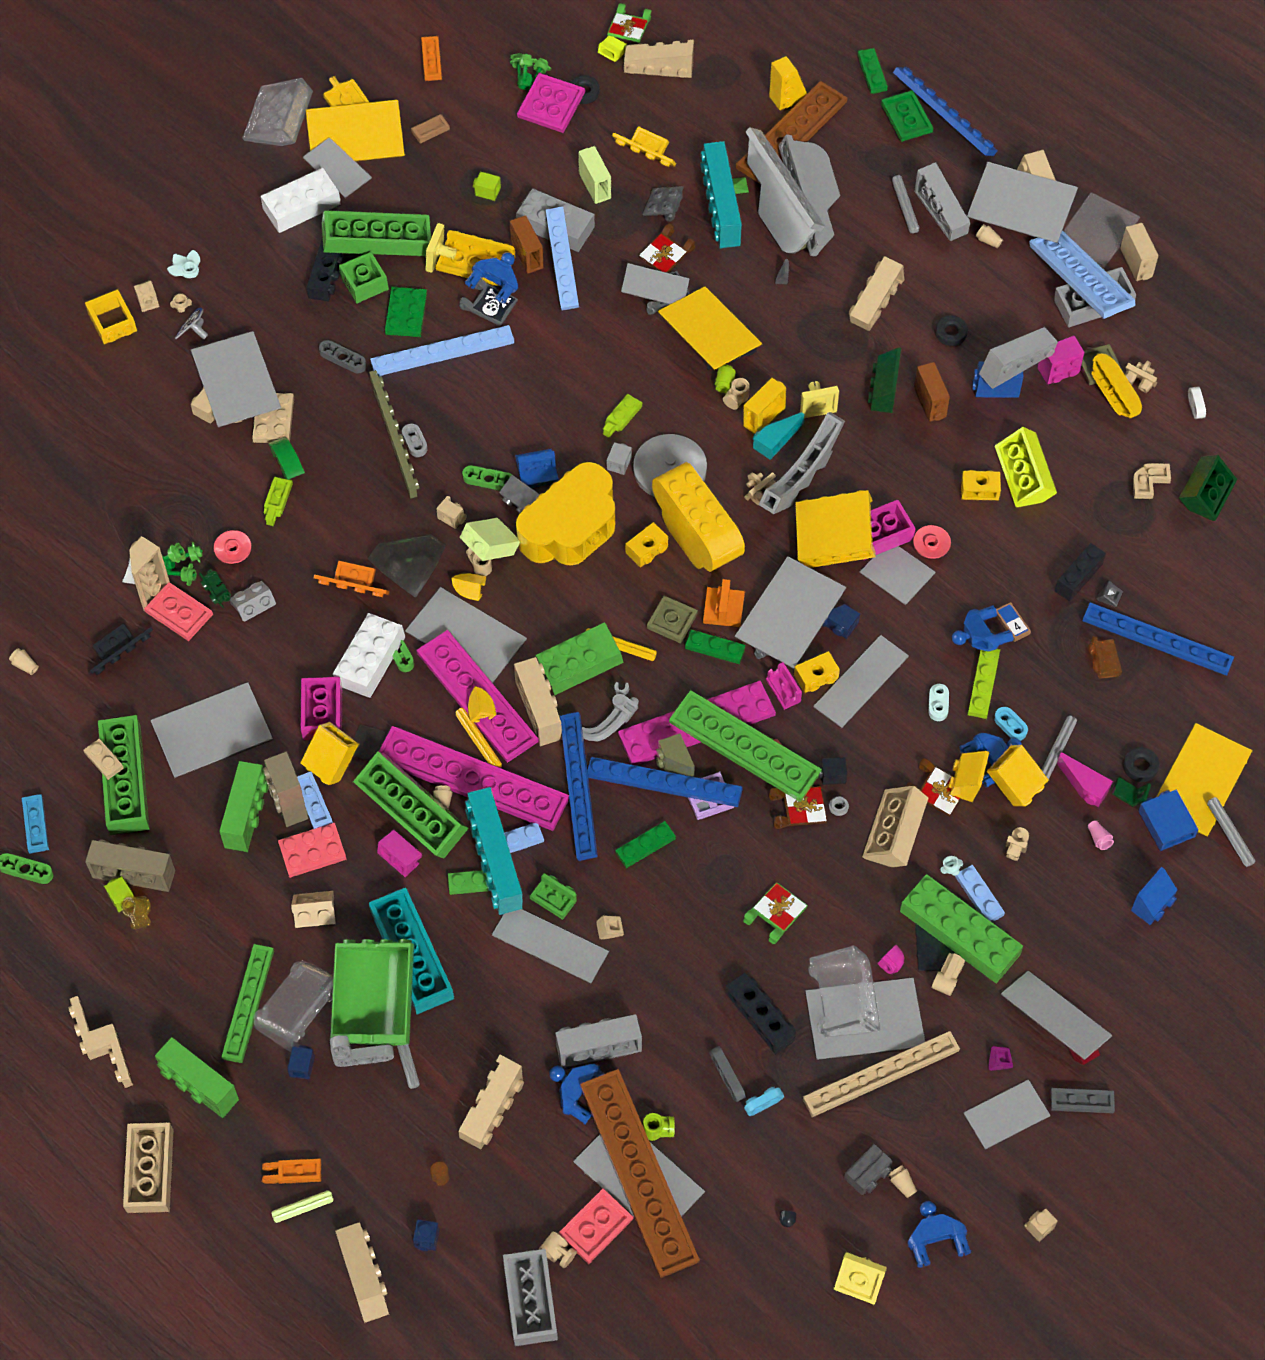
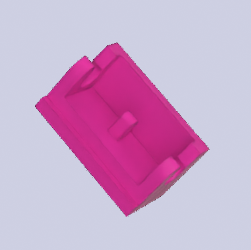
(784, 686)
(399, 853)

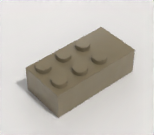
(285, 789)
(135, 865)

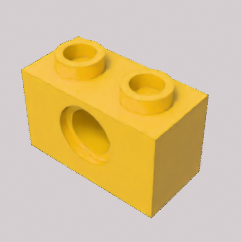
(973, 491)
(652, 536)
(822, 664)

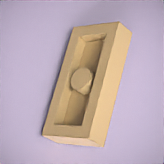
(103, 759)

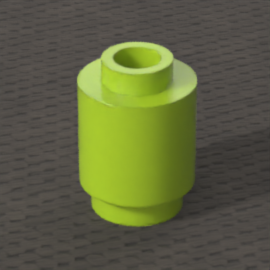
(724, 378)

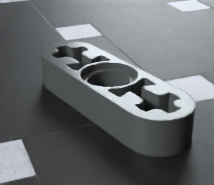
(346, 363)
(727, 1074)

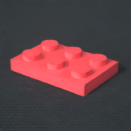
(178, 611)
(312, 850)
(596, 1226)

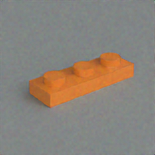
(431, 58)

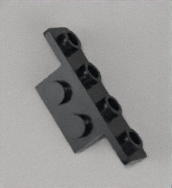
(114, 644)

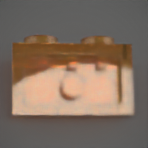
(1105, 658)

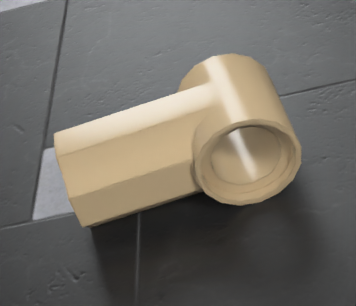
(947, 978)

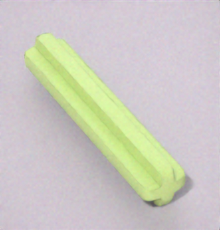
(302, 1206)

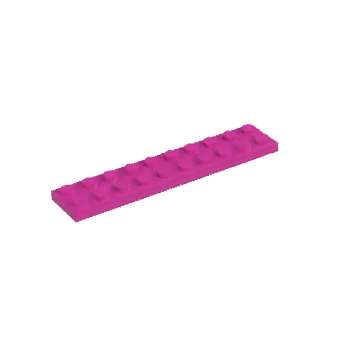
(467, 774)

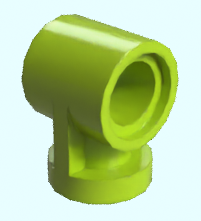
(665, 1126)

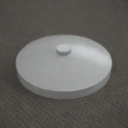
(664, 454)

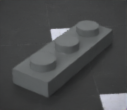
(1082, 1100)

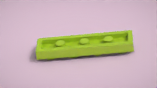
(983, 683)

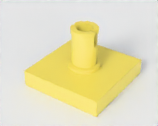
(436, 247)
(819, 400)
(860, 1278)

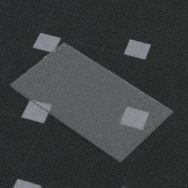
(1100, 228)

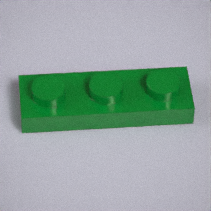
(872, 70)
(715, 646)
(645, 844)

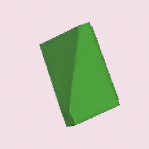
(740, 185)

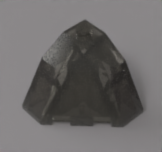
(408, 560)

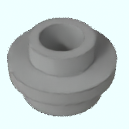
(838, 801)

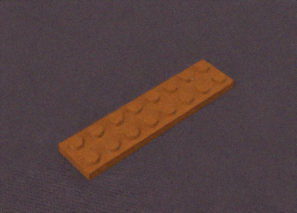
(801, 120)

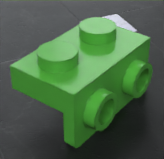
(554, 896)

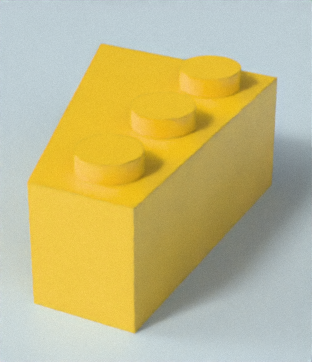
(785, 84)

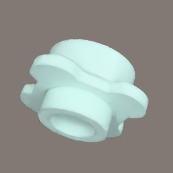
(951, 865)

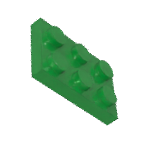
(907, 116)
(406, 312)

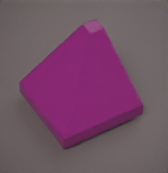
(1000, 1058)

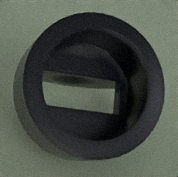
(787, 1218)

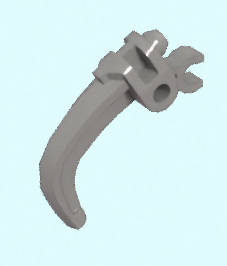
(622, 712)

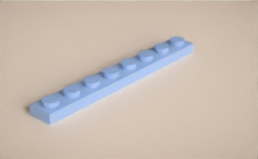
(442, 350)

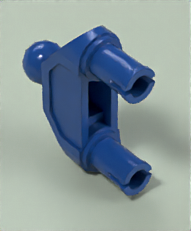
(498, 272)
(978, 633)
(991, 744)
(570, 1088)
(936, 1229)

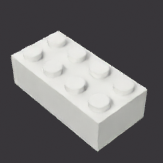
(300, 200)
(369, 655)

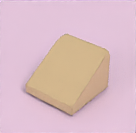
(609, 927)

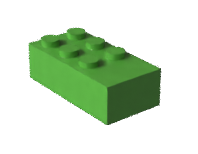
(580, 658)
(243, 806)
(196, 1078)

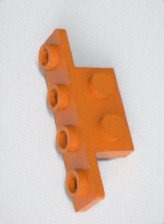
(354, 576)

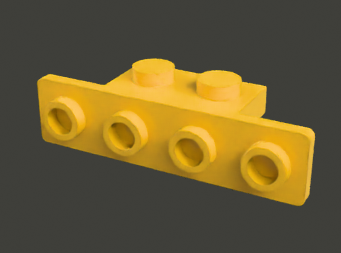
(648, 143)

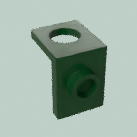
(1129, 793)

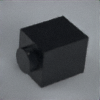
(833, 771)

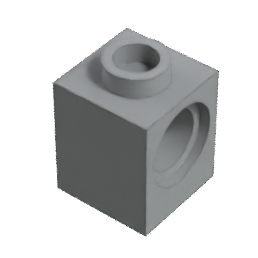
(619, 458)

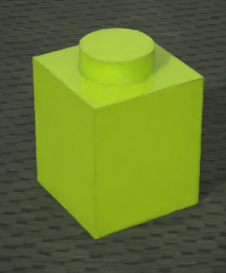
(487, 186)
(118, 891)

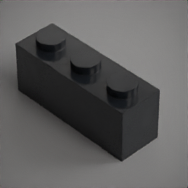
(1080, 572)

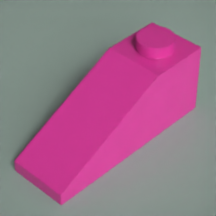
(1087, 782)

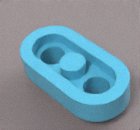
(1012, 724)
(769, 1098)

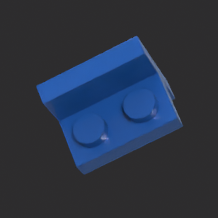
(537, 468)

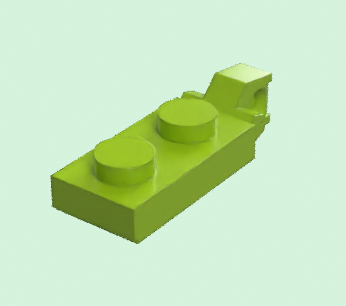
(621, 415)
(276, 499)

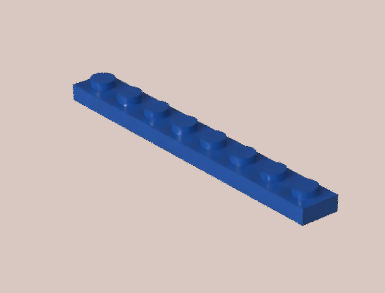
(946, 112)
(1158, 639)
(664, 782)
(578, 786)

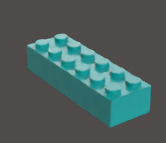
(721, 195)
(494, 851)
(399, 920)

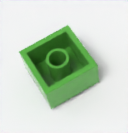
(363, 277)

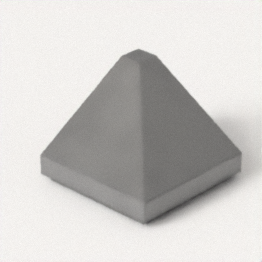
(782, 277)
(1110, 594)

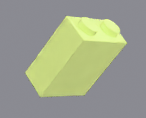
(594, 174)
(489, 539)

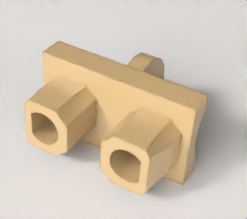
(1147, 379)
(754, 480)
(1017, 843)

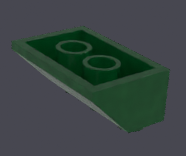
(885, 381)
(1208, 487)

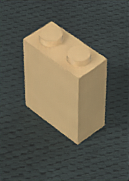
(1139, 251)

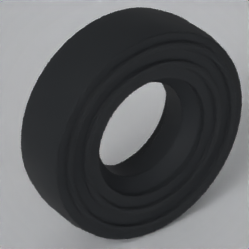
(591, 82)
(951, 340)
(1141, 753)

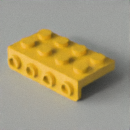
(469, 251)

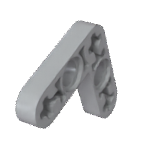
(345, 1056)

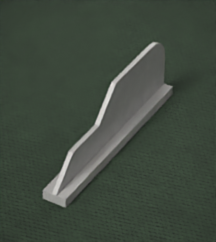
(815, 177)
(782, 202)

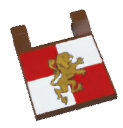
(665, 253)
(937, 788)
(808, 811)

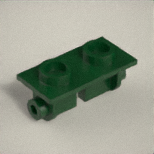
(218, 594)

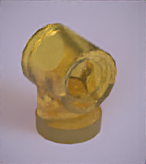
(137, 910)

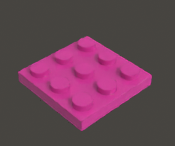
(551, 102)

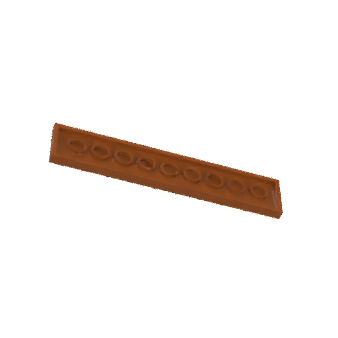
(639, 1173)

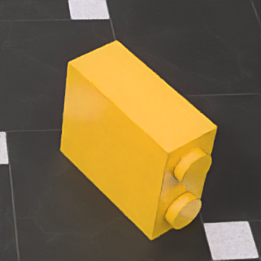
(329, 753)
(1017, 775)

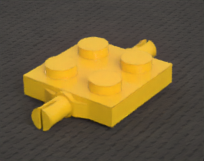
(344, 93)

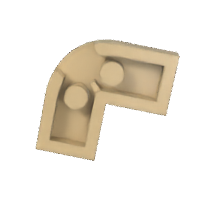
(1146, 476)

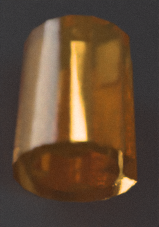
(439, 1173)

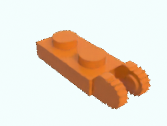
(293, 1171)

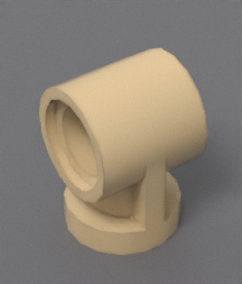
(734, 397)
(482, 570)
(556, 1249)

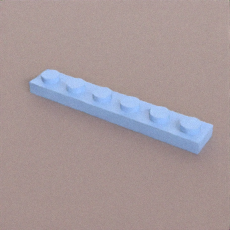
(562, 258)

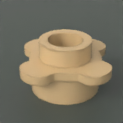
(180, 298)

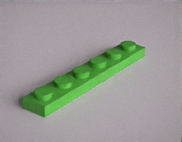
(247, 1003)

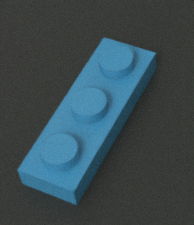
(35, 823)

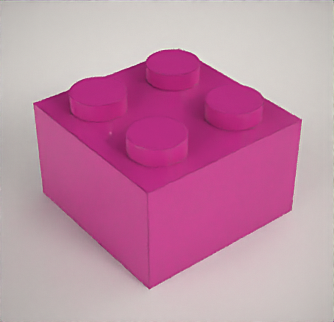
(1064, 362)

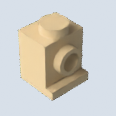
(146, 296)
(451, 513)
(1041, 1224)

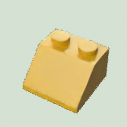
(968, 775)

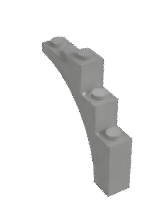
(816, 455)

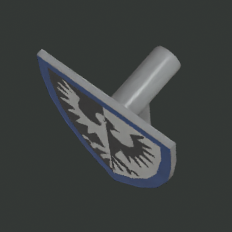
(195, 323)

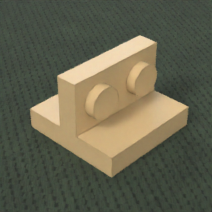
(313, 909)

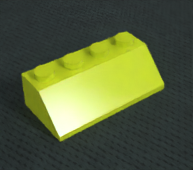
(1025, 468)

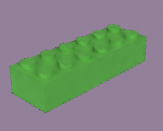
(375, 233)
(126, 791)
(410, 805)
(961, 928)

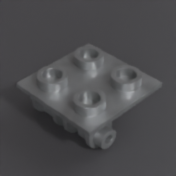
(664, 202)

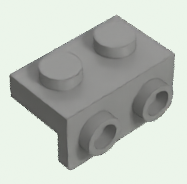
(253, 600)

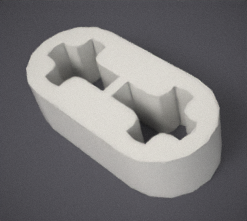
(1196, 402)

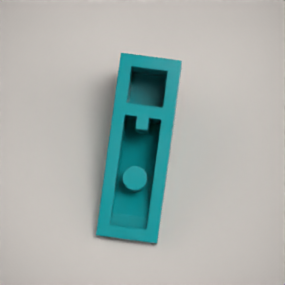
(776, 435)

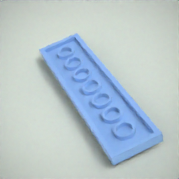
(1083, 275)

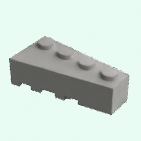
(941, 202)
(1016, 356)

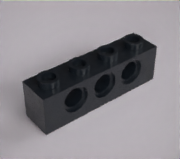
(324, 274)
(775, 1040)

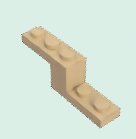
(100, 1042)

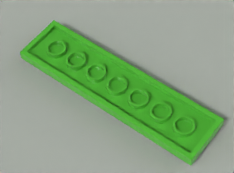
(745, 746)

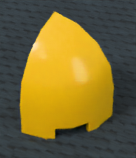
(469, 585)
(480, 705)

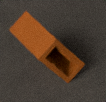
(526, 244)
(931, 392)

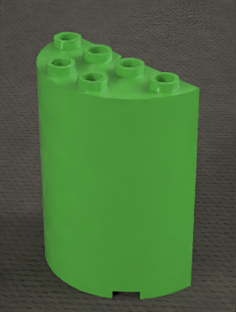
(373, 992)

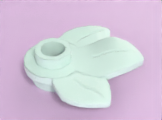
(185, 266)

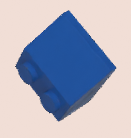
(1155, 897)

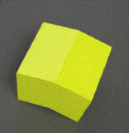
(612, 48)

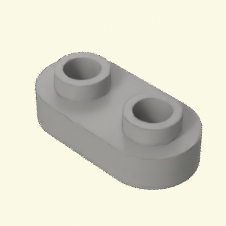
(415, 441)

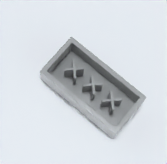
(530, 1297)

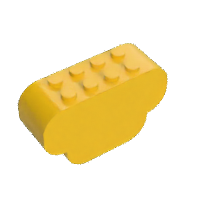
(569, 517)
(697, 518)

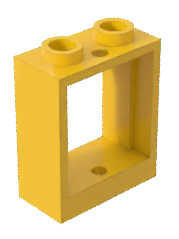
(106, 303)
(765, 406)

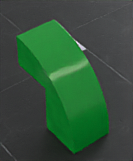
(286, 458)

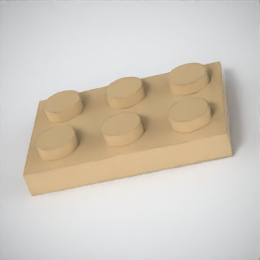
(276, 423)

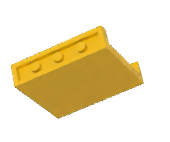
(834, 529)

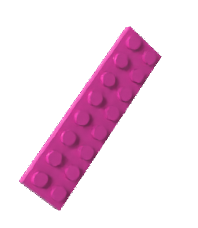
(459, 676)
(745, 703)

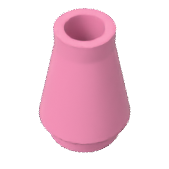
(1100, 835)

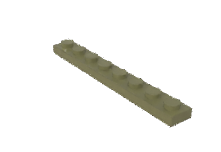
(396, 440)

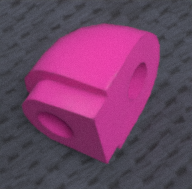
(892, 960)

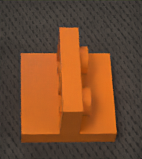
(723, 606)

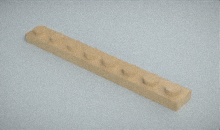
(881, 1074)

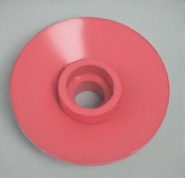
(932, 535)
(232, 540)

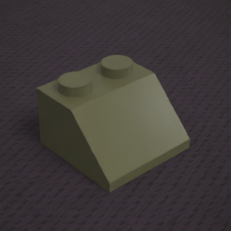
(674, 756)

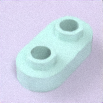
(938, 701)

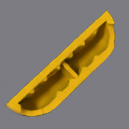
(1116, 386)

